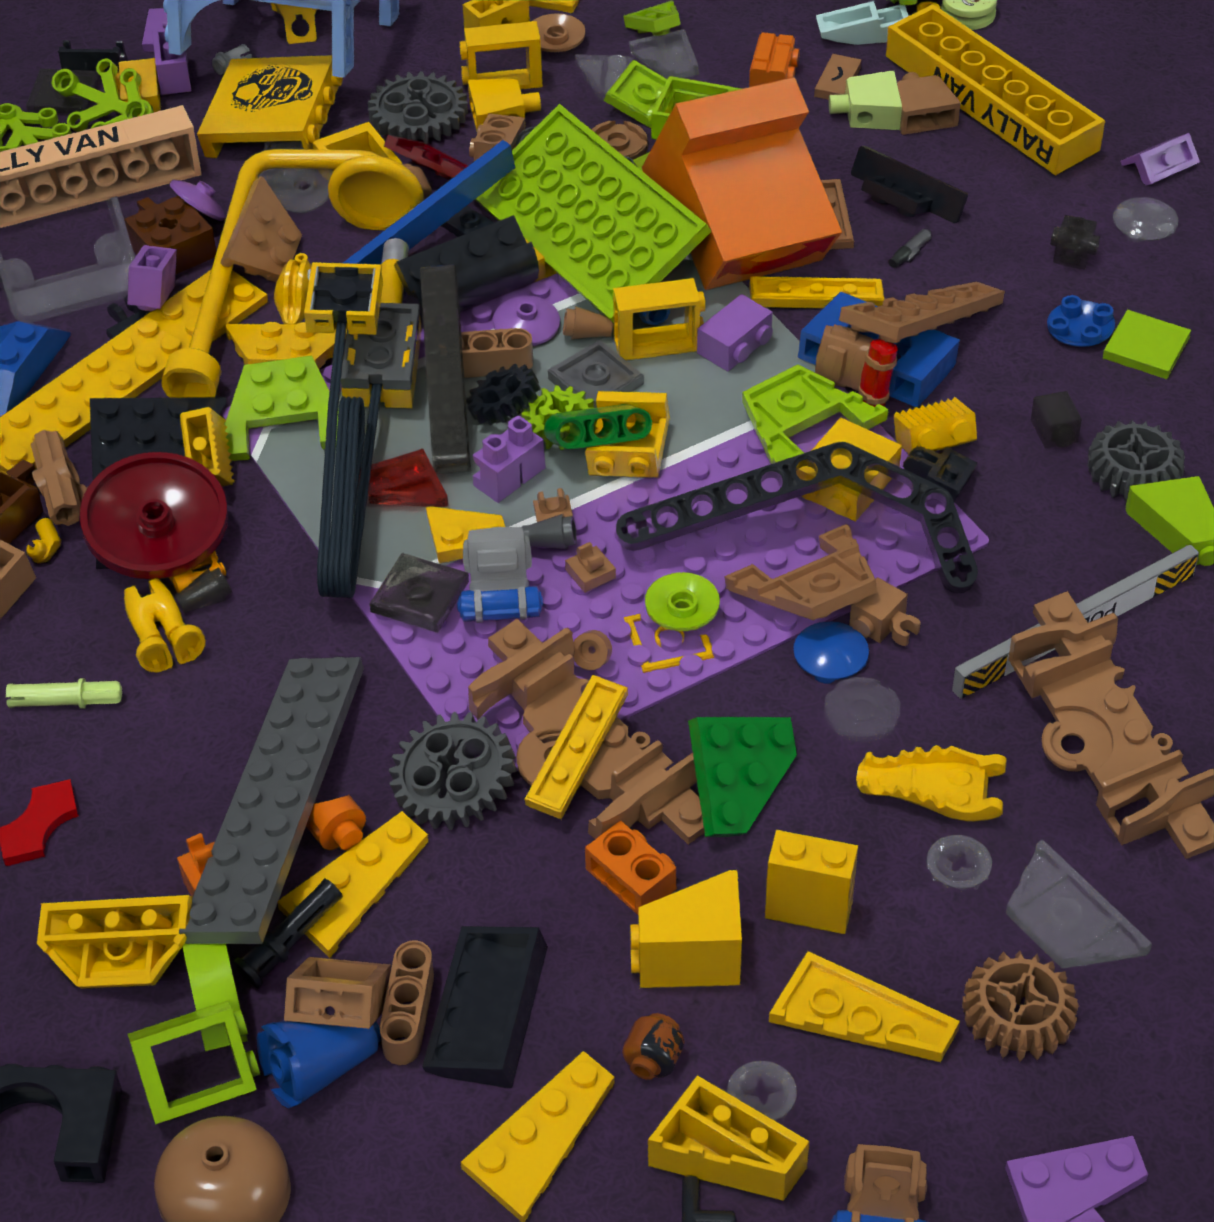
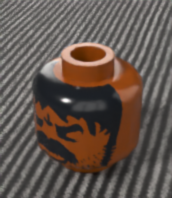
(653, 1046)

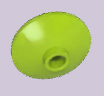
(682, 601)

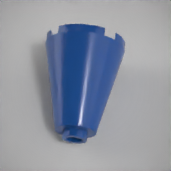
(311, 1055)

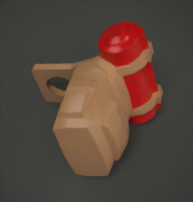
(857, 362)

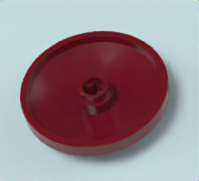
(153, 515)

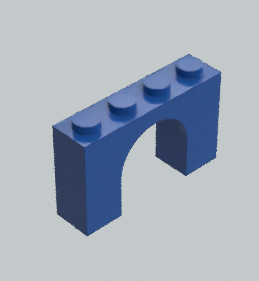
(918, 372)

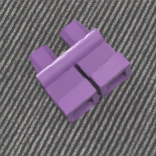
(508, 460)

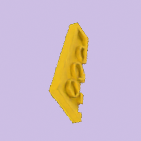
(856, 1009)

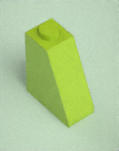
(1175, 514)

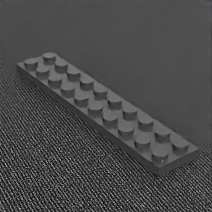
(273, 802)

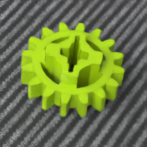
(552, 403)

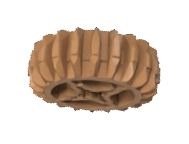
(1039, 1022)

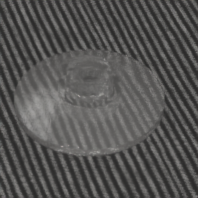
(288, 185)

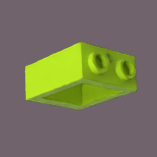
(677, 91)
(245, 1061)

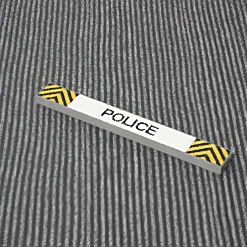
(1114, 599)

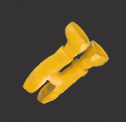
(161, 607)

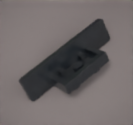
(906, 187)

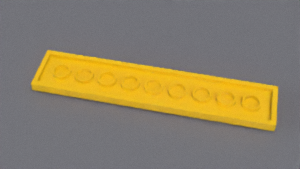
(119, 367)

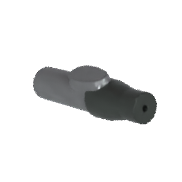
(910, 249)

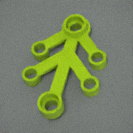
(106, 102)
(13, 118)

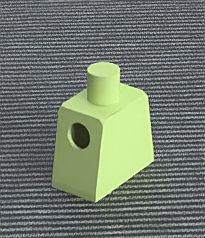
(870, 101)

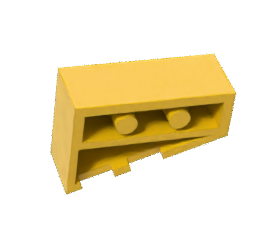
(727, 1143)

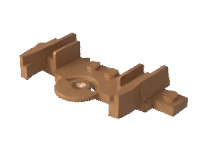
(624, 768)

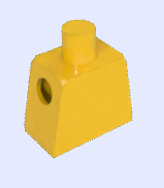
(500, 98)

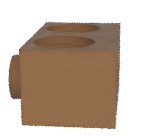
(493, 131)

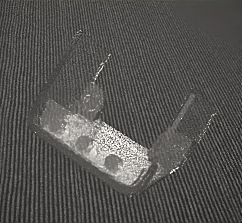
(75, 289)

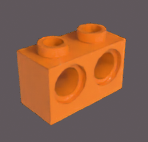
(627, 873)

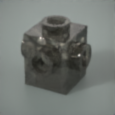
(1075, 235)

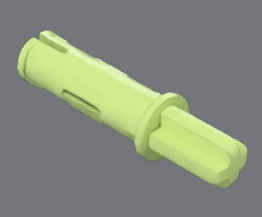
(68, 693)

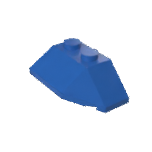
(24, 356)

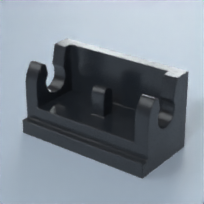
(88, 58)

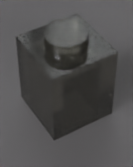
(1056, 419)

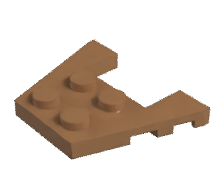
(816, 587)

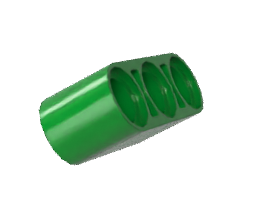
(613, 430)

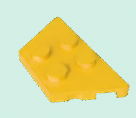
(280, 341)

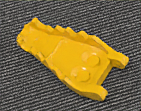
(939, 780)

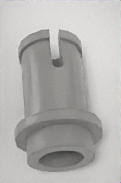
(222, 60)

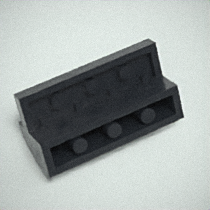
(486, 263)

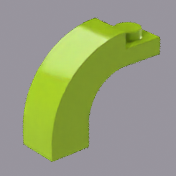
(211, 984)

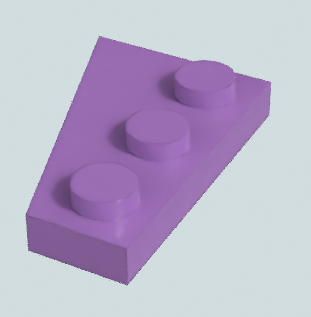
(1075, 1179)

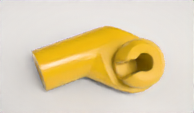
(49, 542)

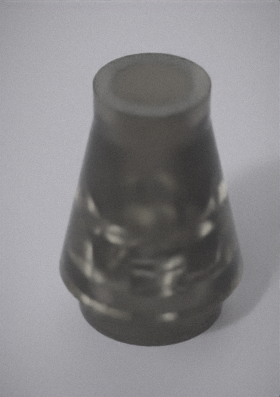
(205, 590)

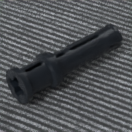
(275, 946)

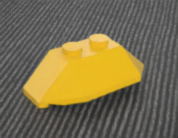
(114, 938)

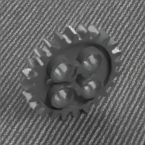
(418, 107)
(452, 770)

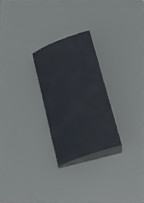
(486, 1005)

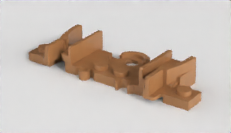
(1114, 728)

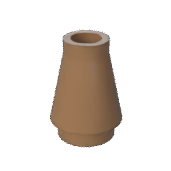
(586, 324)

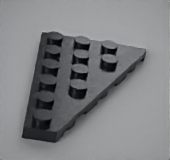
(139, 426)

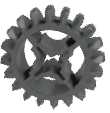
(1133, 456)

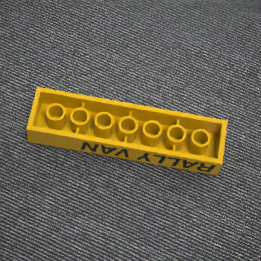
(997, 89)

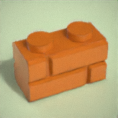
(773, 59)

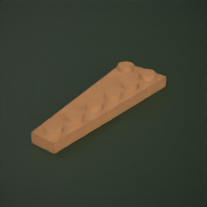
(921, 312)

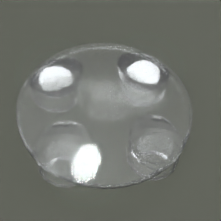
(1145, 219)

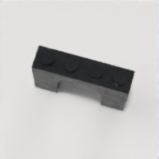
(88, 1108)

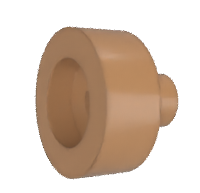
(592, 650)

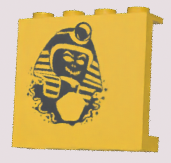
(270, 102)

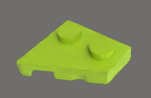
(654, 19)

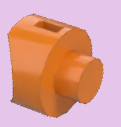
(337, 823)

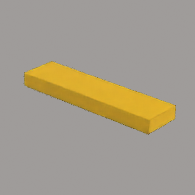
(811, 292)
(576, 747)

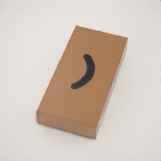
(835, 76)

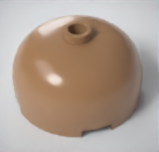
(222, 1174)

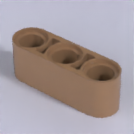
(496, 348)
(406, 986)

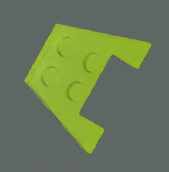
(276, 395)
(798, 401)

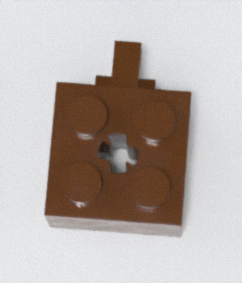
(172, 226)
(18, 500)

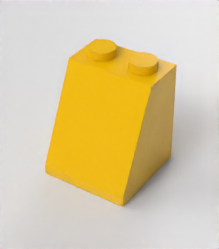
(690, 936)

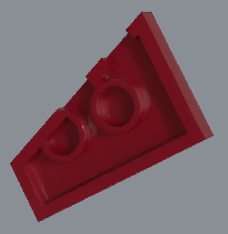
(426, 156)

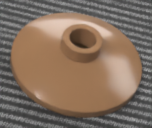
(560, 32)

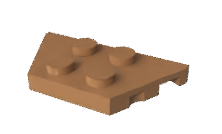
(263, 234)

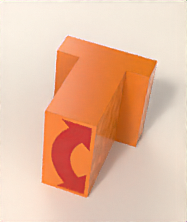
(749, 178)

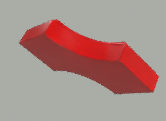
(28, 834)

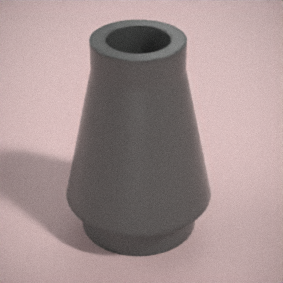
(553, 532)

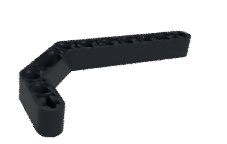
(793, 487)

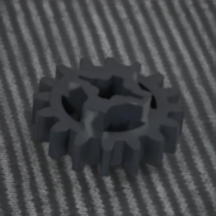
(503, 394)

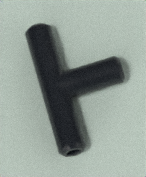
(691, 1205)

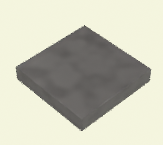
(596, 370)

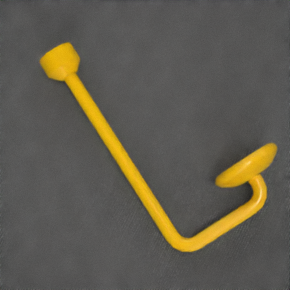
(362, 189)

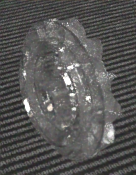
(950, 850)
(773, 1079)

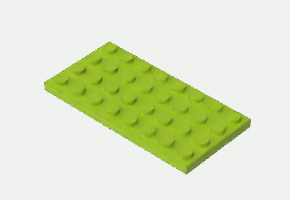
(592, 211)

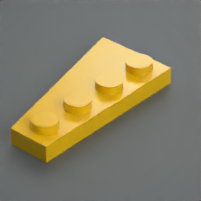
(361, 878)
(530, 1145)

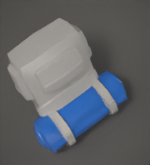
(499, 581)

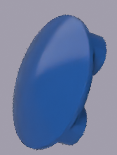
(1081, 322)
(831, 651)

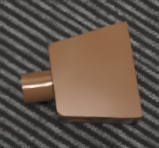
(926, 104)

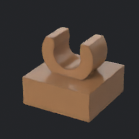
(553, 506)
(590, 567)

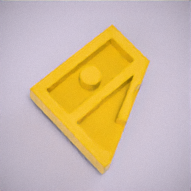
(451, 529)

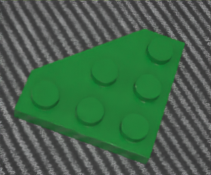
(738, 768)

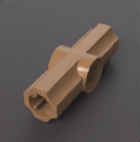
(56, 477)

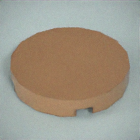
(630, 140)

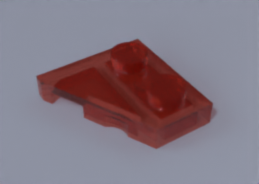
(406, 482)

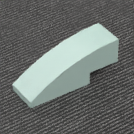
(860, 23)

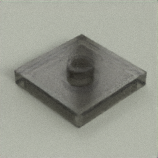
(45, 96)
(419, 592)

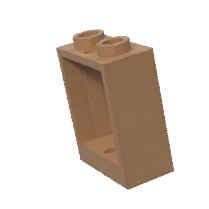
(350, 987)

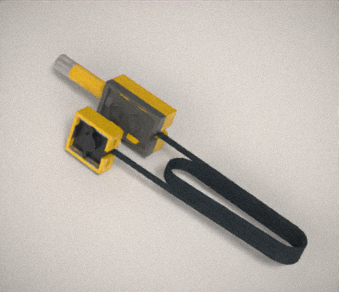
(372, 369)

